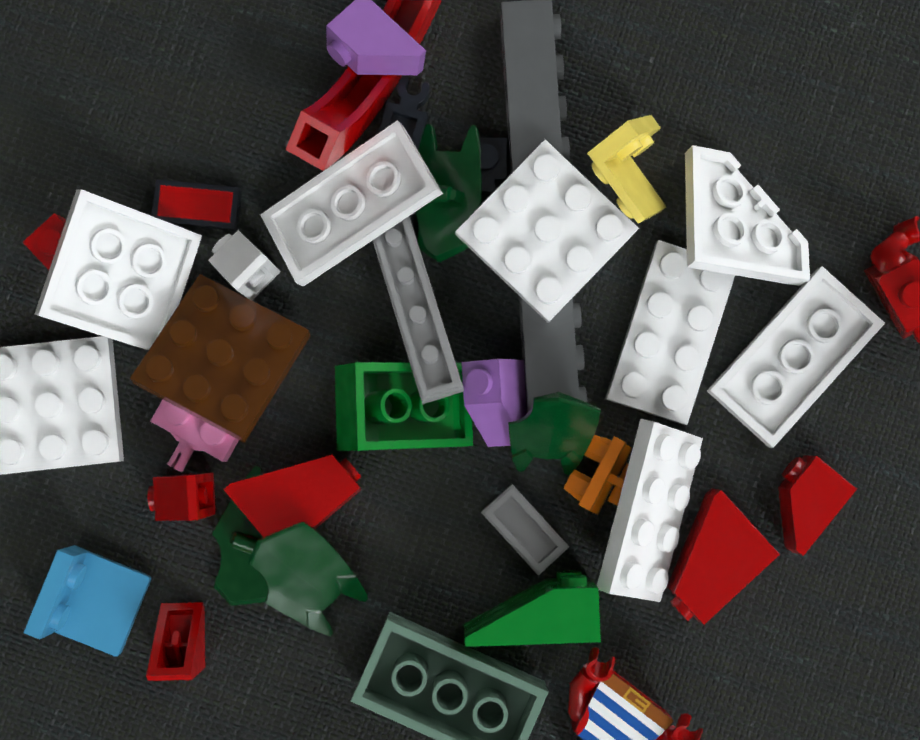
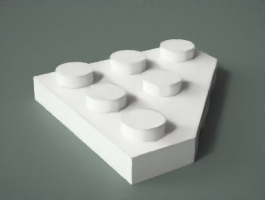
(736, 225)

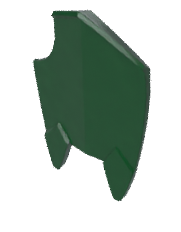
(461, 184)
(554, 429)
(237, 537)
(304, 575)

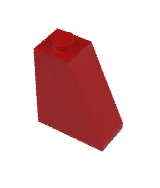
(296, 494)
(717, 559)

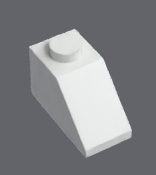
(243, 264)

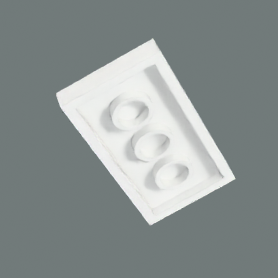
(350, 203)
(669, 336)
(795, 357)
(649, 512)

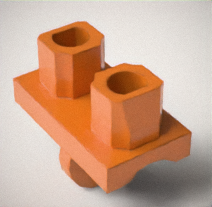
(594, 491)

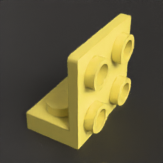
(615, 166)

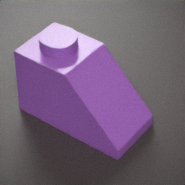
(372, 42)
(494, 396)

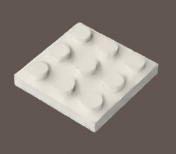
(546, 231)
(117, 271)
(59, 405)

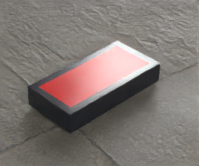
(197, 204)

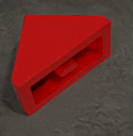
(178, 642)

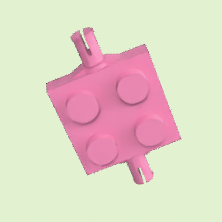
(192, 435)

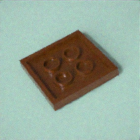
(221, 357)

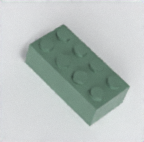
(446, 687)

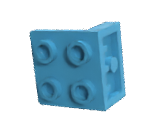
(88, 600)

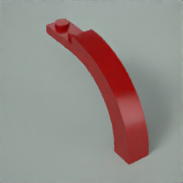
(351, 104)

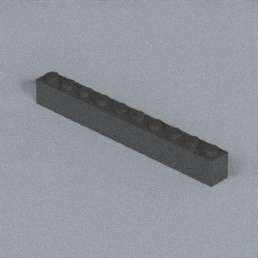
(533, 116)

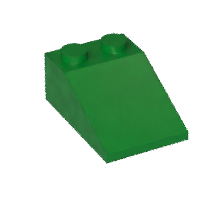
(384, 411)
(547, 613)

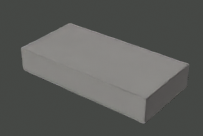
(525, 529)

